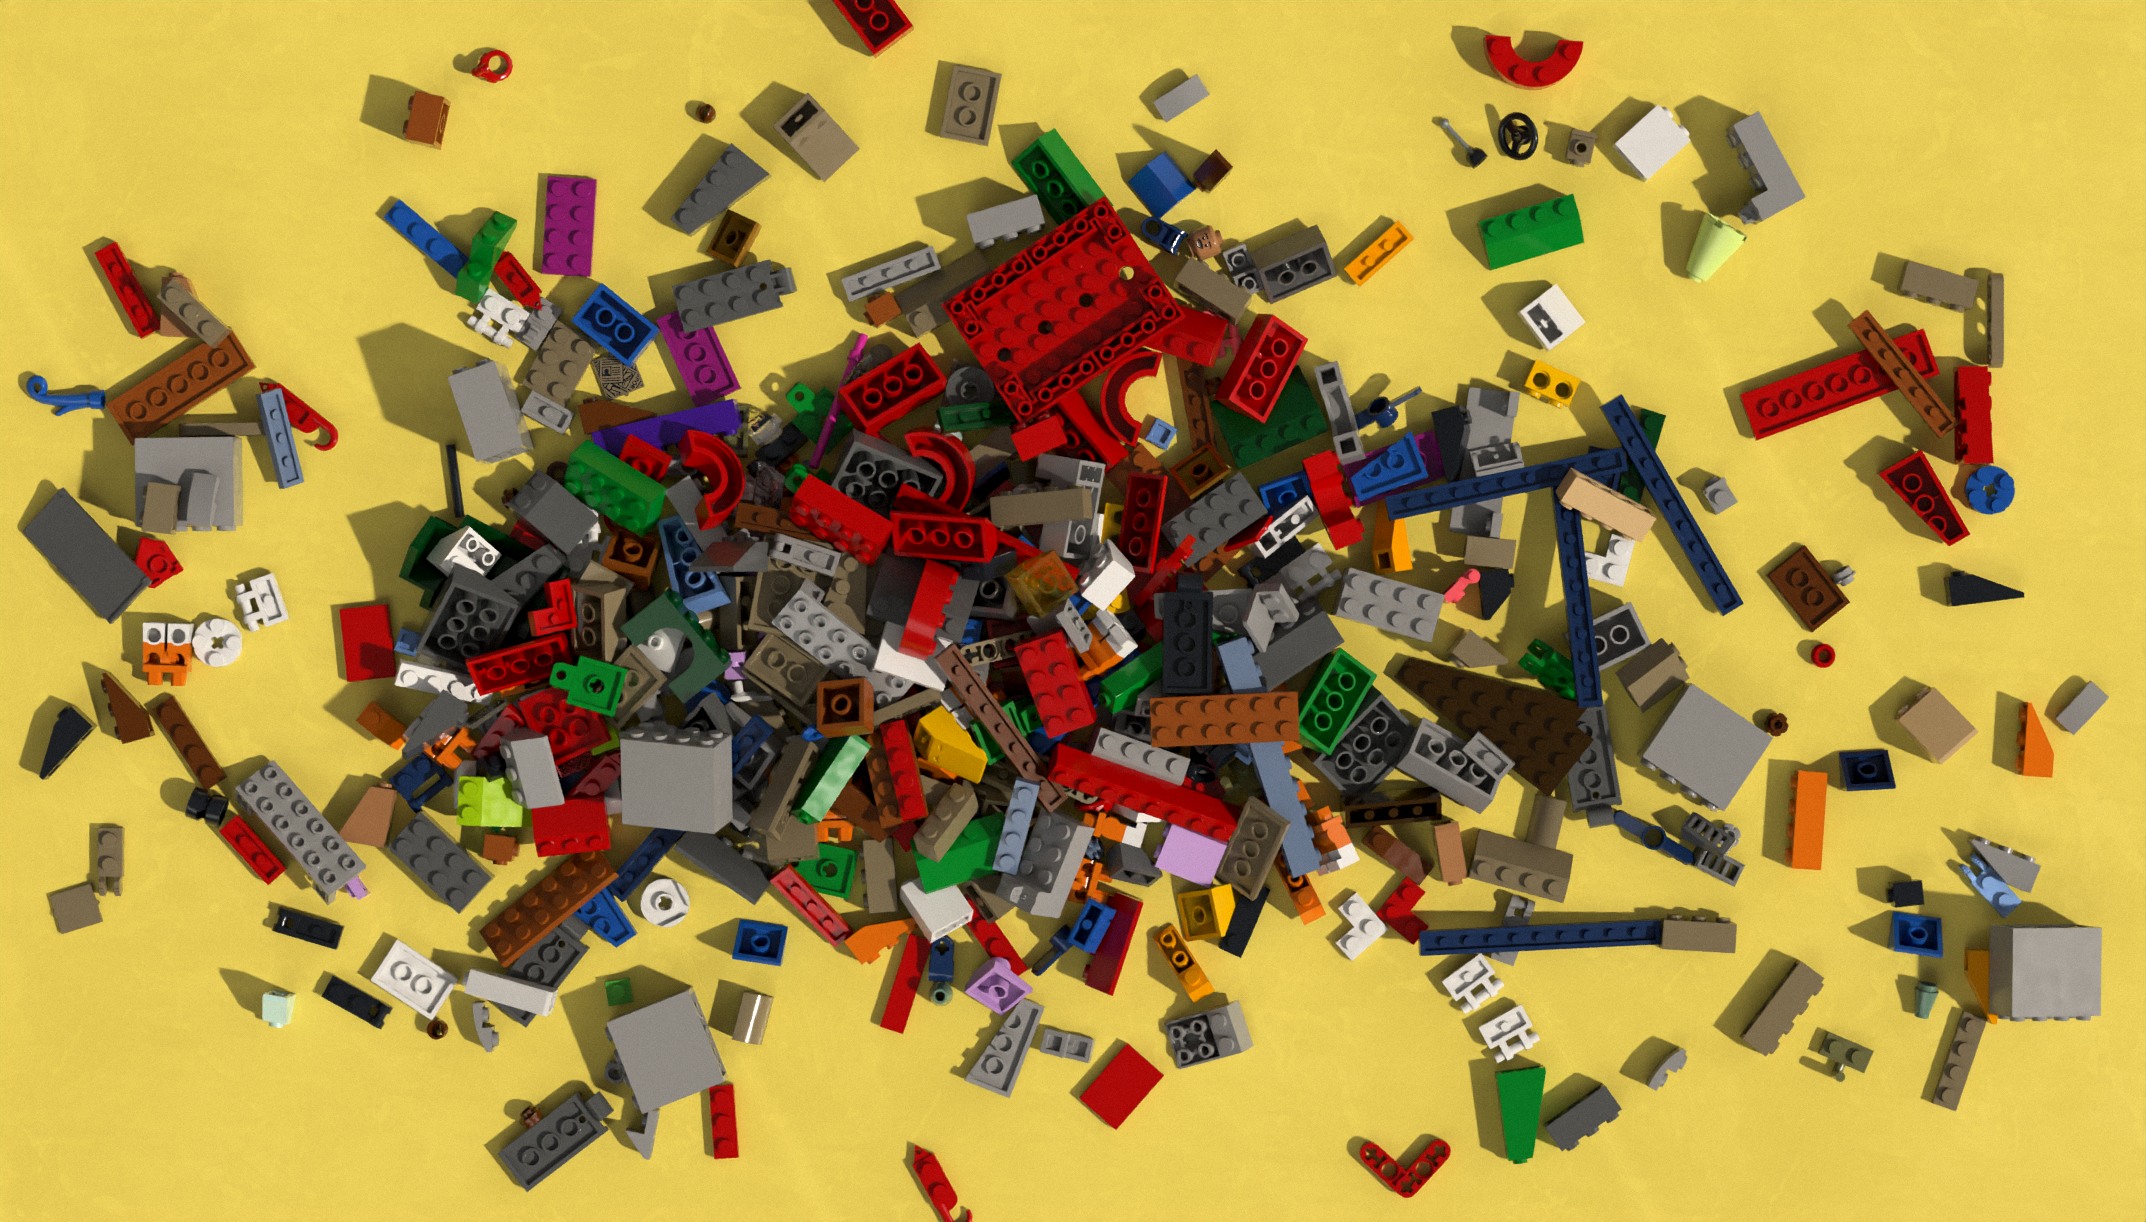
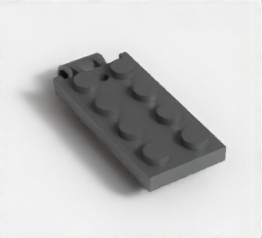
(732, 295)
(1595, 771)
(548, 961)
(556, 1139)

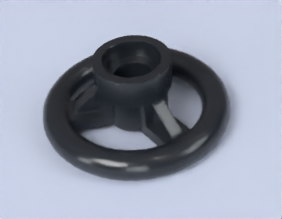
(1520, 136)

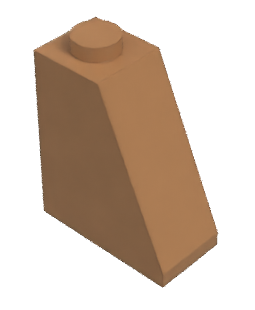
(170, 323)
(372, 817)
(1449, 852)

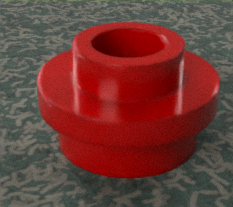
(1829, 659)

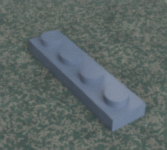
(280, 438)
(1016, 825)

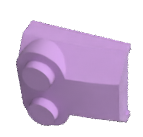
(997, 986)

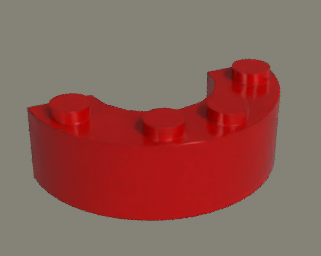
(1526, 74)
(1114, 392)
(953, 458)
(723, 471)
(1331, 500)
(927, 610)

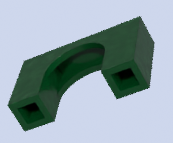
(670, 612)

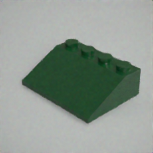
(1290, 422)

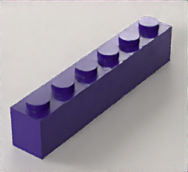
(670, 428)

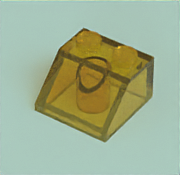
(1042, 583)

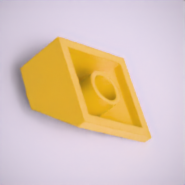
(1206, 911)

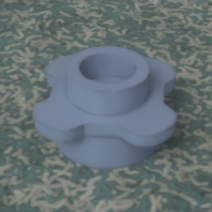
(1095, 849)

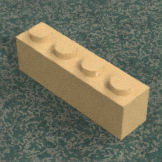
(1605, 505)

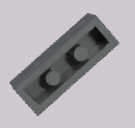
(1582, 1118)

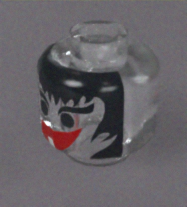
(765, 428)

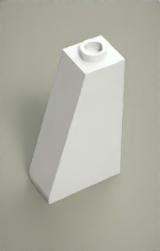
(510, 991)

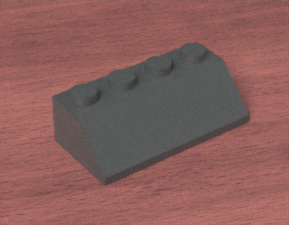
(1296, 644)

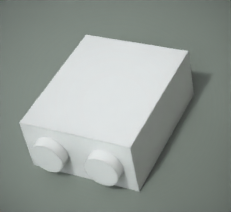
(1652, 142)
(937, 911)

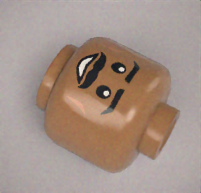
(1205, 242)

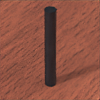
(455, 481)

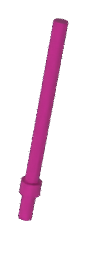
(853, 358)

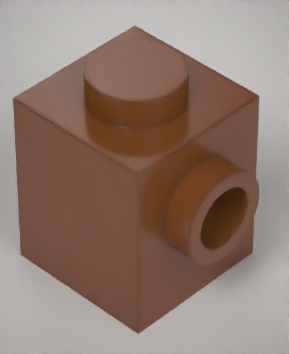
(881, 309)
(500, 848)

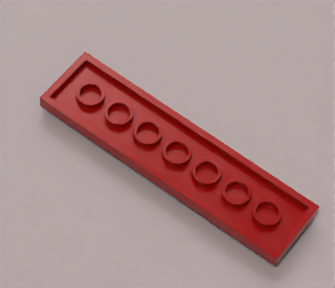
(1830, 387)

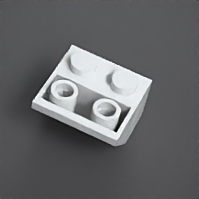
(1551, 318)
(466, 549)
(1104, 574)

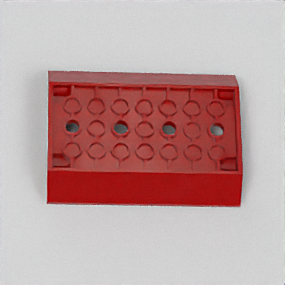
(1046, 286)

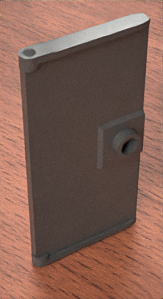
(87, 556)

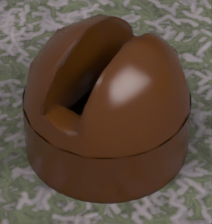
(710, 116)
(434, 1031)

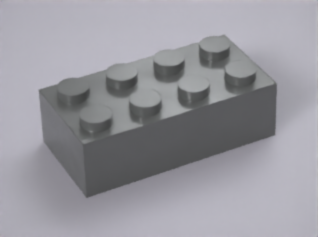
(1215, 518)
(441, 861)

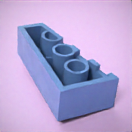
(698, 589)

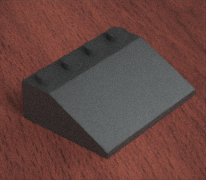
(875, 471)
(897, 590)
(467, 618)
(1367, 747)
(726, 864)

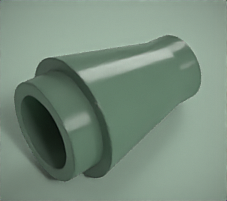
(940, 987)
(1925, 998)

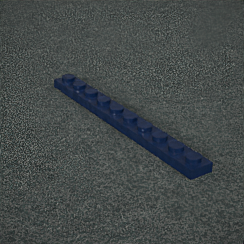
(1502, 484)
(1671, 505)
(1577, 605)
(662, 840)
(1539, 937)

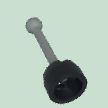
(1474, 156)

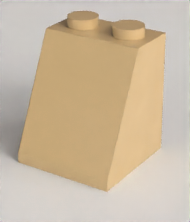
(1935, 725)

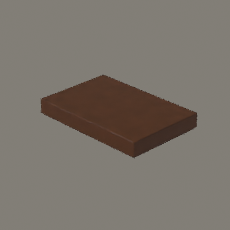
(1807, 588)

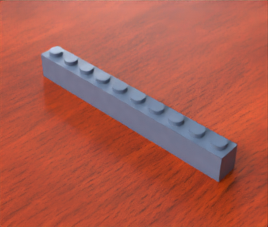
(1270, 763)

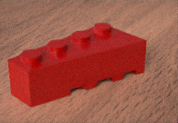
(1972, 411)
(1923, 492)

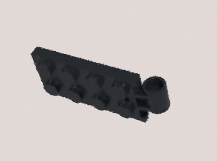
(1187, 637)

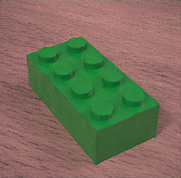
(614, 488)

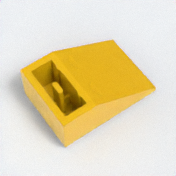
(949, 746)

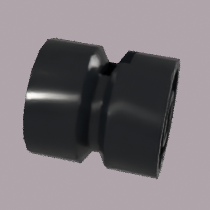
(1217, 754)
(1199, 769)
(207, 807)

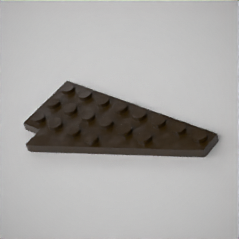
(1523, 723)

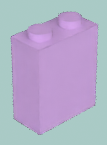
(1189, 854)

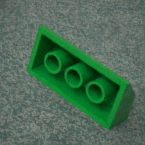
(1057, 177)
(1531, 232)
(1332, 700)
(966, 859)

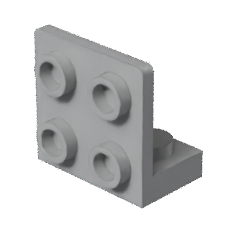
(1267, 606)
(1067, 617)

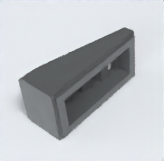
(1703, 825)
(1703, 859)

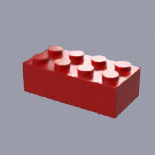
(875, 22)
(891, 390)
(840, 520)
(1055, 682)

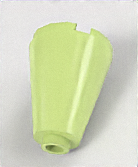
(1712, 247)

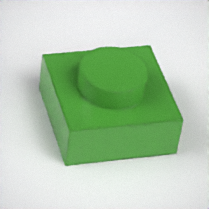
(619, 991)

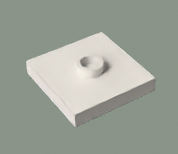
(664, 648)

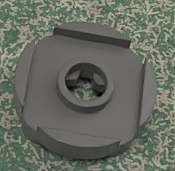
(972, 377)

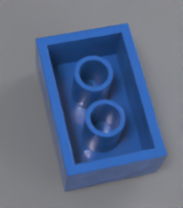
(616, 325)

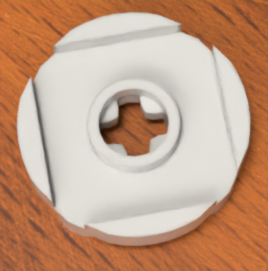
(231, 644)
(678, 907)

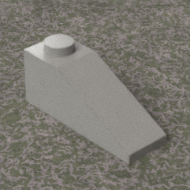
(1284, 526)

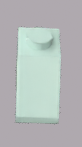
(277, 1007)

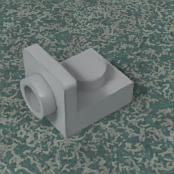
(1718, 494)

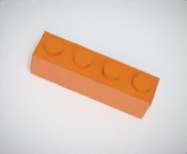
(1806, 819)

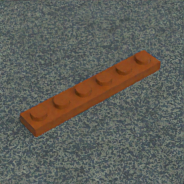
(1903, 374)

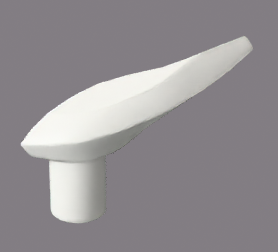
(752, 696)

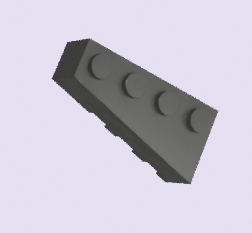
(723, 186)
(528, 576)
(710, 715)

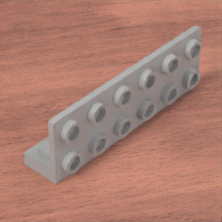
(1491, 426)
(836, 643)
(300, 829)

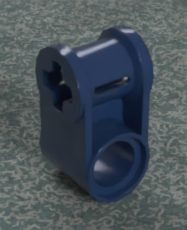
(1164, 235)
(941, 963)

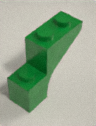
(485, 251)

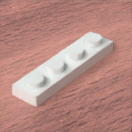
(435, 679)

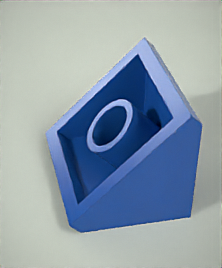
(1161, 185)
(1284, 491)
(1916, 935)
(760, 942)

